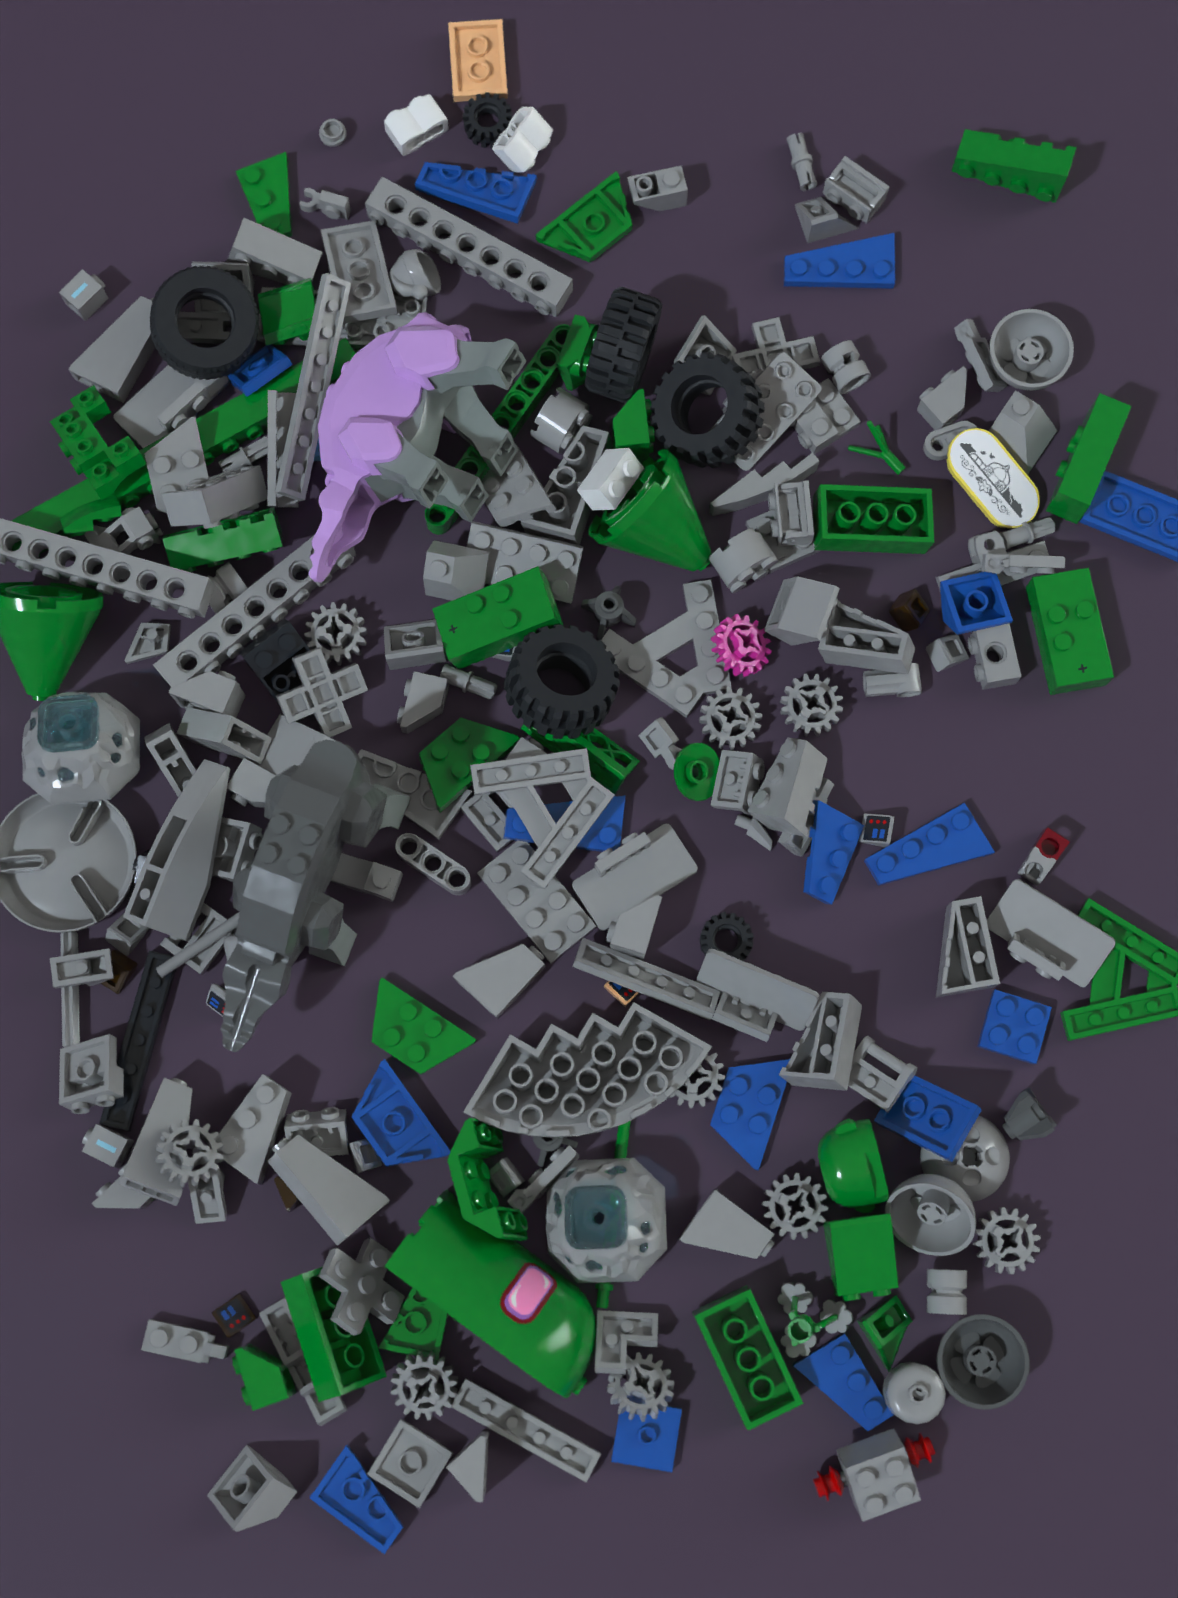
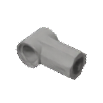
(891, 683)

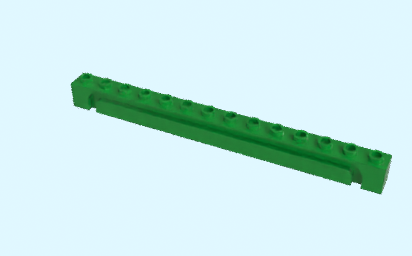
(219, 433)

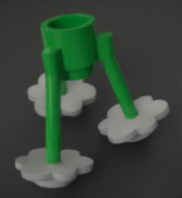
(800, 1331)

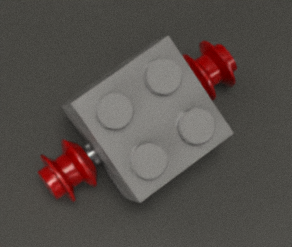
(877, 1473)

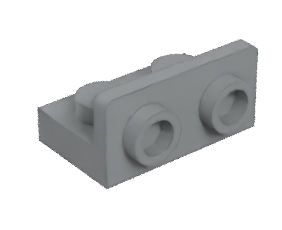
(737, 780)
(322, 1129)

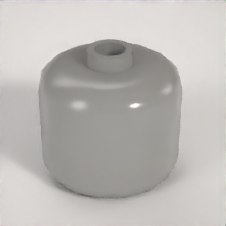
(901, 1387)

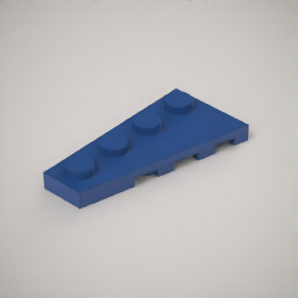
(486, 192)
(938, 844)

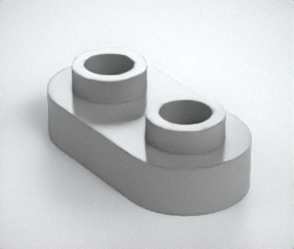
(943, 438)

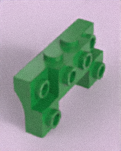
(102, 465)

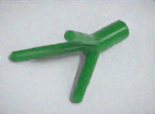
(894, 463)

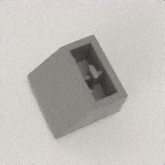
(802, 610)

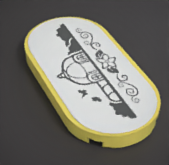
(992, 478)

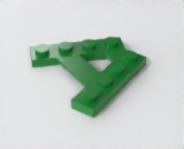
(1106, 1009)

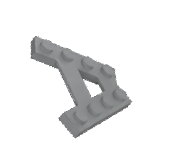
(641, 660)
(518, 779)

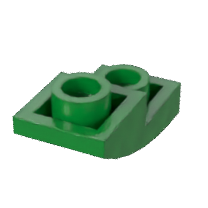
(81, 518)

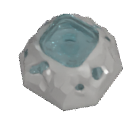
(80, 748)
(632, 1227)

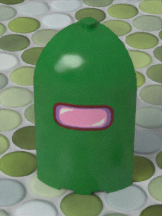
(501, 1295)

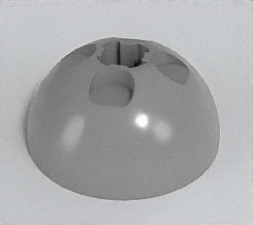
(1036, 338)
(976, 1177)
(932, 1215)

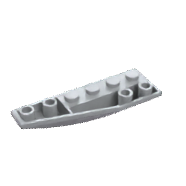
(182, 857)

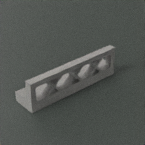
(279, 416)

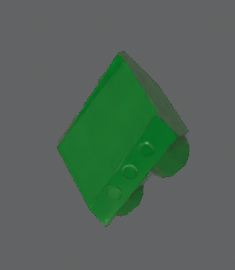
(287, 312)

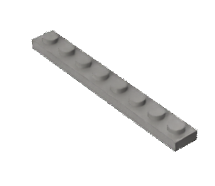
(312, 387)

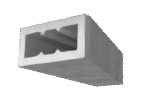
(118, 354)
(142, 1171)
(326, 1188)

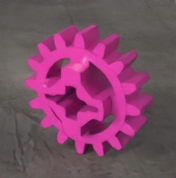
(741, 645)

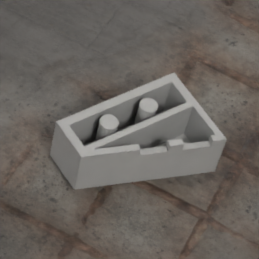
(273, 254)
(216, 499)
(865, 642)
(789, 788)
(966, 950)
(827, 1046)
(254, 1128)

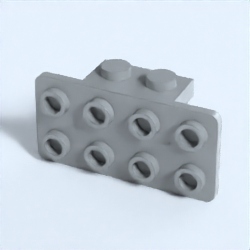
(786, 394)
(166, 404)
(633, 874)
(1049, 935)
(754, 997)

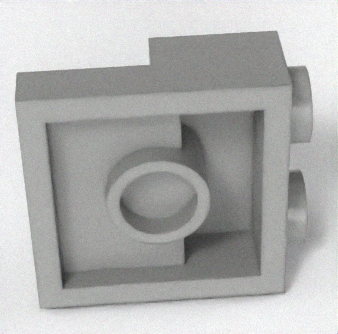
(825, 419)
(235, 847)
(90, 1075)

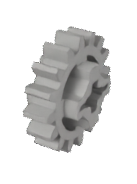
(347, 633)
(803, 698)
(741, 721)
(692, 1089)
(177, 1151)
(807, 1212)
(998, 1251)
(414, 1377)
(636, 1399)

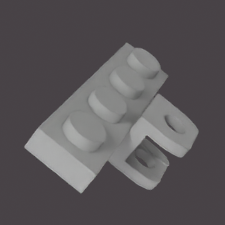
(994, 546)

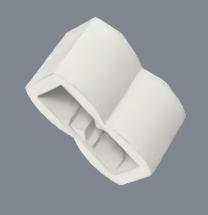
(415, 124)
(523, 139)

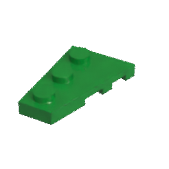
(268, 192)

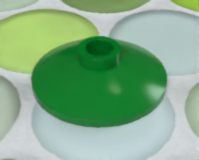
(704, 763)

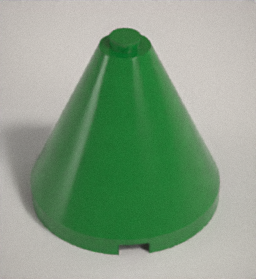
(656, 518)
(45, 630)

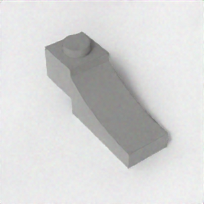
(367, 877)

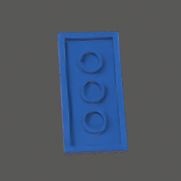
(1135, 515)

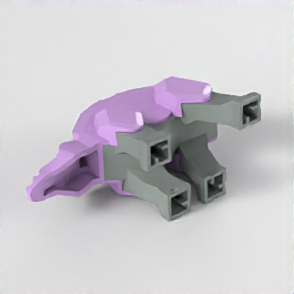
(387, 422)

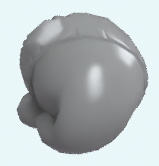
(415, 275)

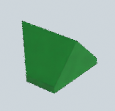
(886, 1328)

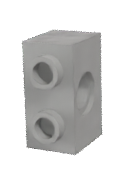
(990, 673)

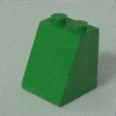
(861, 1255)

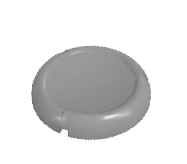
(65, 863)

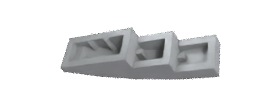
(755, 489)
(284, 1336)

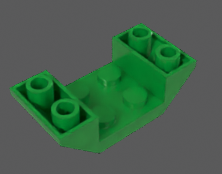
(472, 1183)

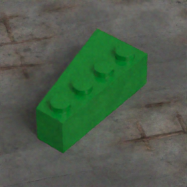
(1014, 164)
(230, 539)

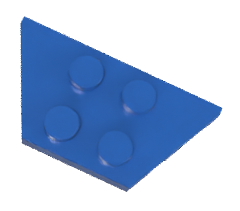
(749, 1108)
(395, 1122)

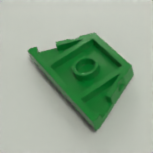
(590, 223)
(451, 754)
(414, 1031)

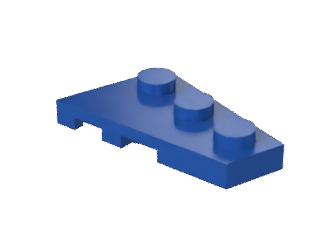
(832, 847)
(845, 1380)
(357, 1502)

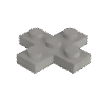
(770, 342)
(322, 692)
(361, 1286)

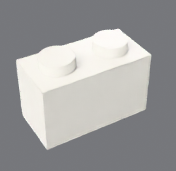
(610, 479)

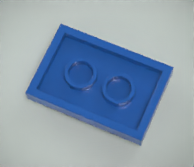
(930, 1118)

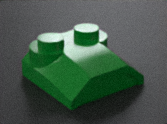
(576, 352)

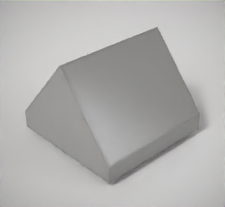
(364, 1156)
(505, 1176)

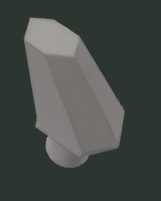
(755, 830)

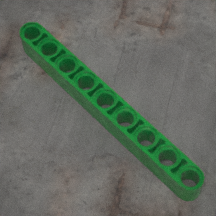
(510, 418)

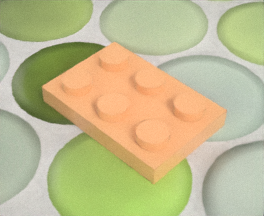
(477, 59)

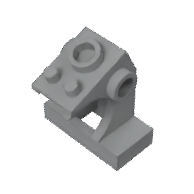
(137, 526)

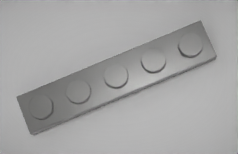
(646, 979)
(526, 1430)

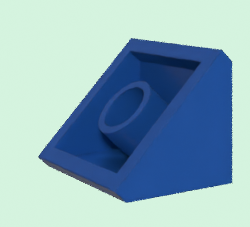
(973, 603)

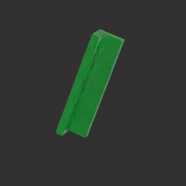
(601, 761)

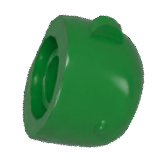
(852, 1166)

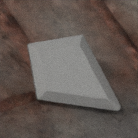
(149, 642)

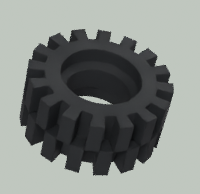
(486, 106)
(730, 922)

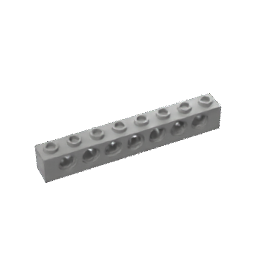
(391, 196)
(196, 587)
(239, 612)

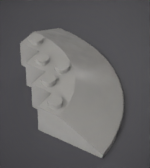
(589, 1080)

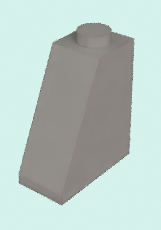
(224, 734)
(502, 977)
(728, 1229)

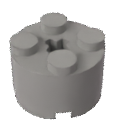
(561, 420)
(743, 559)

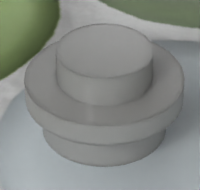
(332, 132)

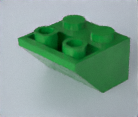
(633, 427)
(263, 1376)

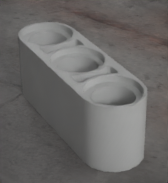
(423, 854)

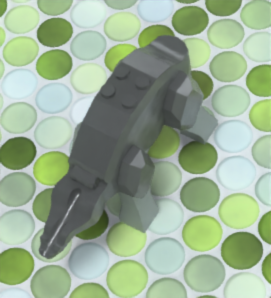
(283, 890)

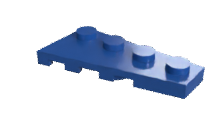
(845, 265)
(601, 836)

